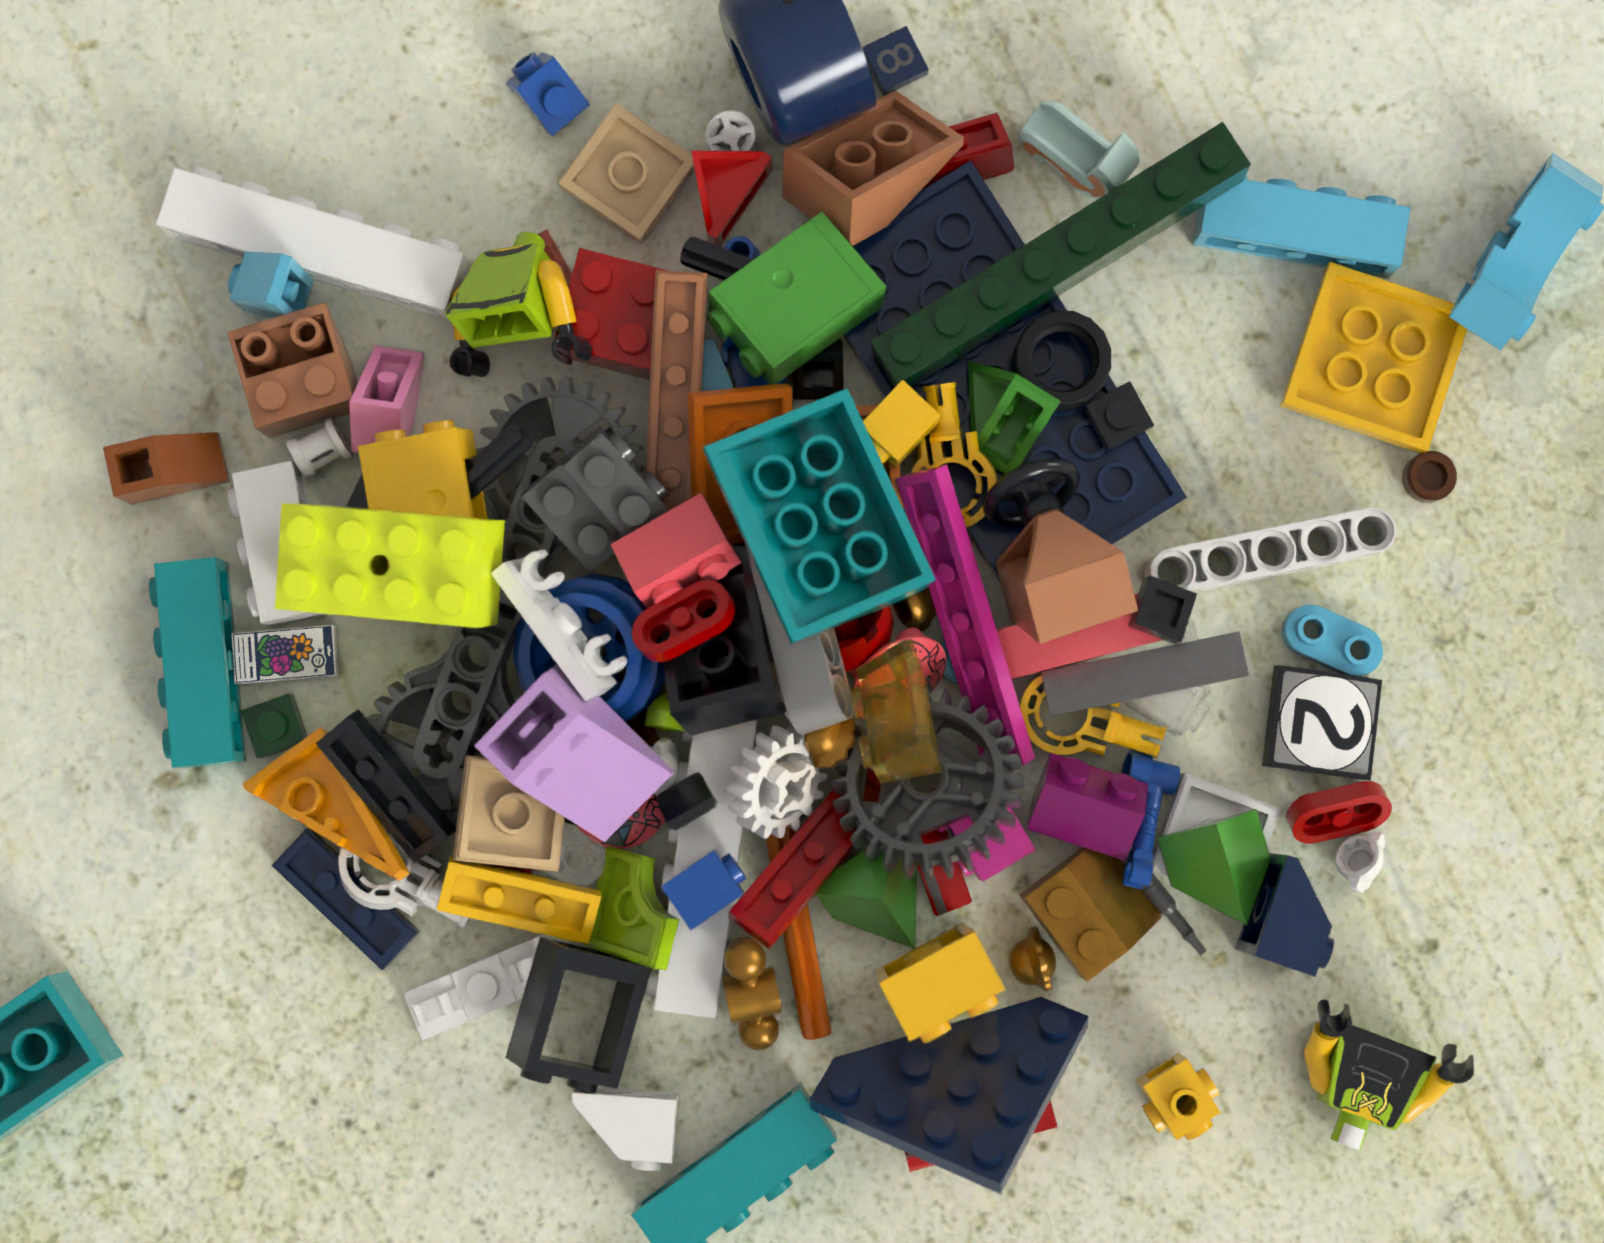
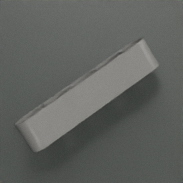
(807, 670)

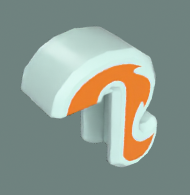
(1077, 150)

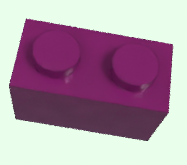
(1088, 806)

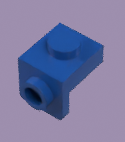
(547, 91)

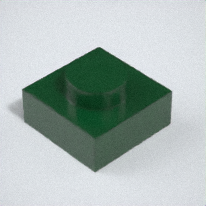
(274, 725)

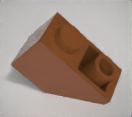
(165, 465)

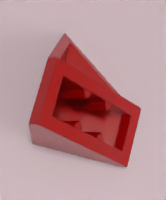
(727, 186)

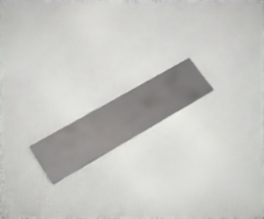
(1145, 673)

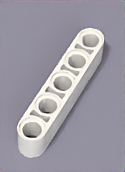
(1291, 543)

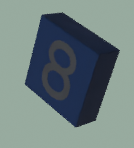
(895, 60)

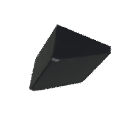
(821, 374)
(686, 801)

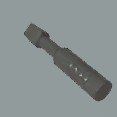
(1167, 906)

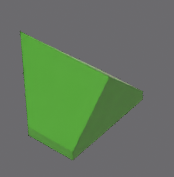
(1006, 414)
(1219, 862)
(873, 899)

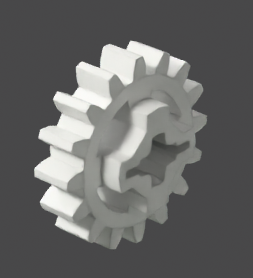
(775, 783)

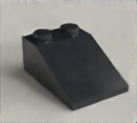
(730, 674)

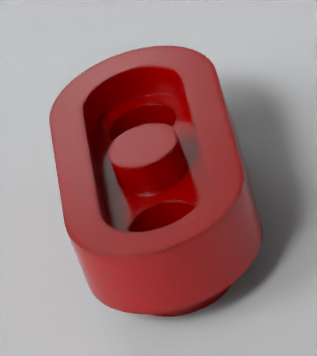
(683, 618)
(1338, 812)

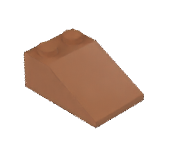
(867, 165)

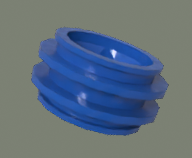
(620, 609)

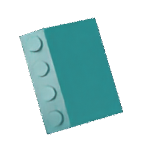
(819, 516)

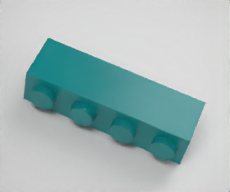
(197, 663)
(738, 1173)

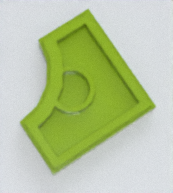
(629, 914)

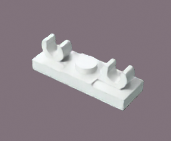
(557, 625)
(472, 990)

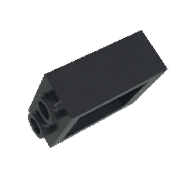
(538, 1005)

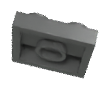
(596, 497)

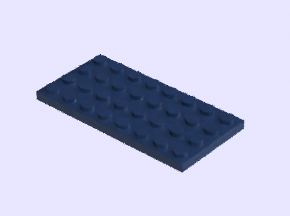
(936, 246)

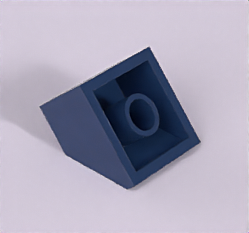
(1288, 920)

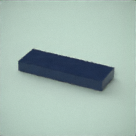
(314, 871)

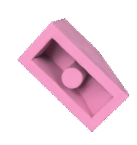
(385, 394)

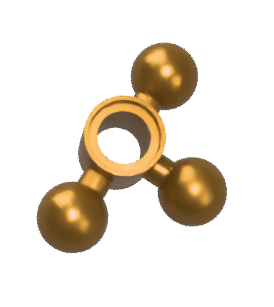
(751, 993)

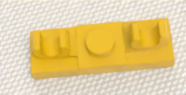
(519, 900)

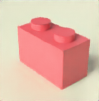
(676, 551)

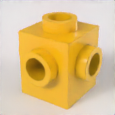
(1169, 1082)

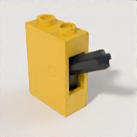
(437, 469)

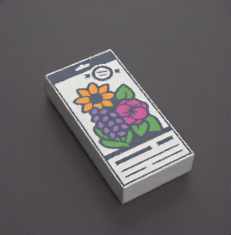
(285, 654)

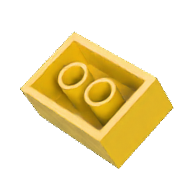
(940, 983)

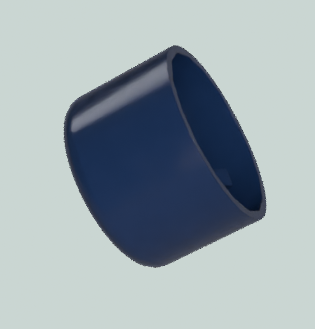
(798, 63)

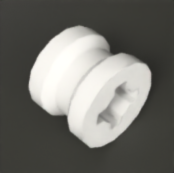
(729, 128)

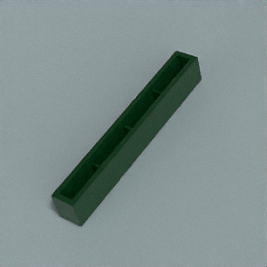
(1061, 257)

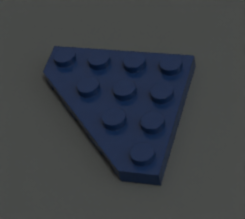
(960, 1097)

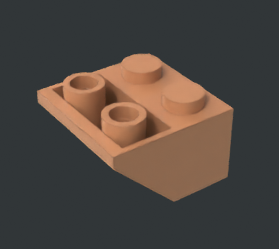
(294, 370)

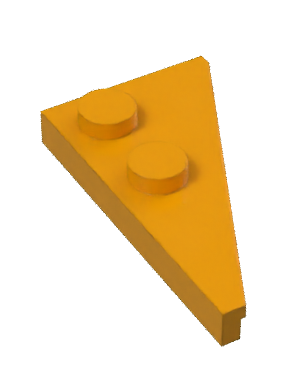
(317, 795)

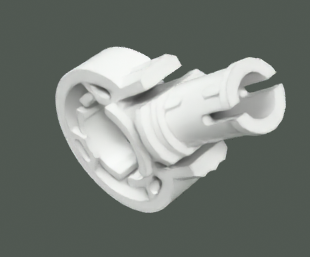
(401, 893)

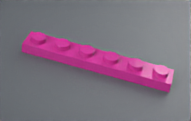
(962, 602)

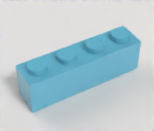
(1306, 226)

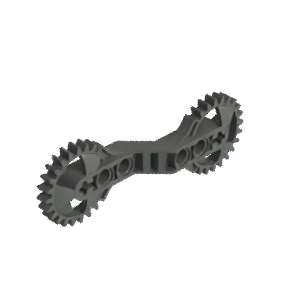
(488, 686)

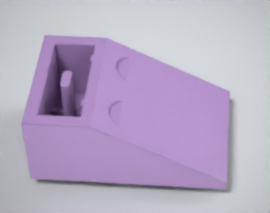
(574, 755)

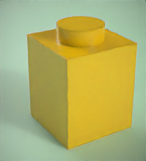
(900, 423)

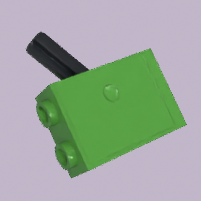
(789, 297)

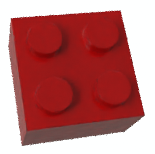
(614, 311)

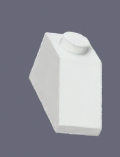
(633, 1123)

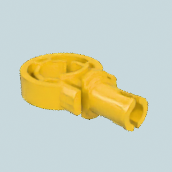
(950, 429)
(1120, 729)

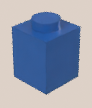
(705, 888)

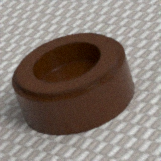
(1429, 476)

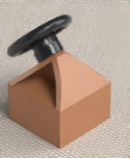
(1055, 570)

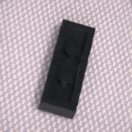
(386, 786)

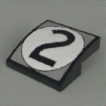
(1322, 722)

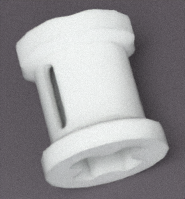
(319, 448)

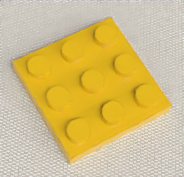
(1375, 358)

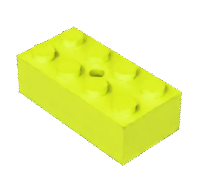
(436, 572)

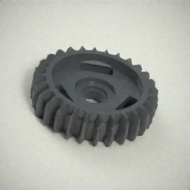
(965, 790)

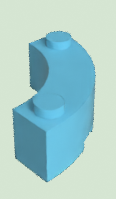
(1519, 262)

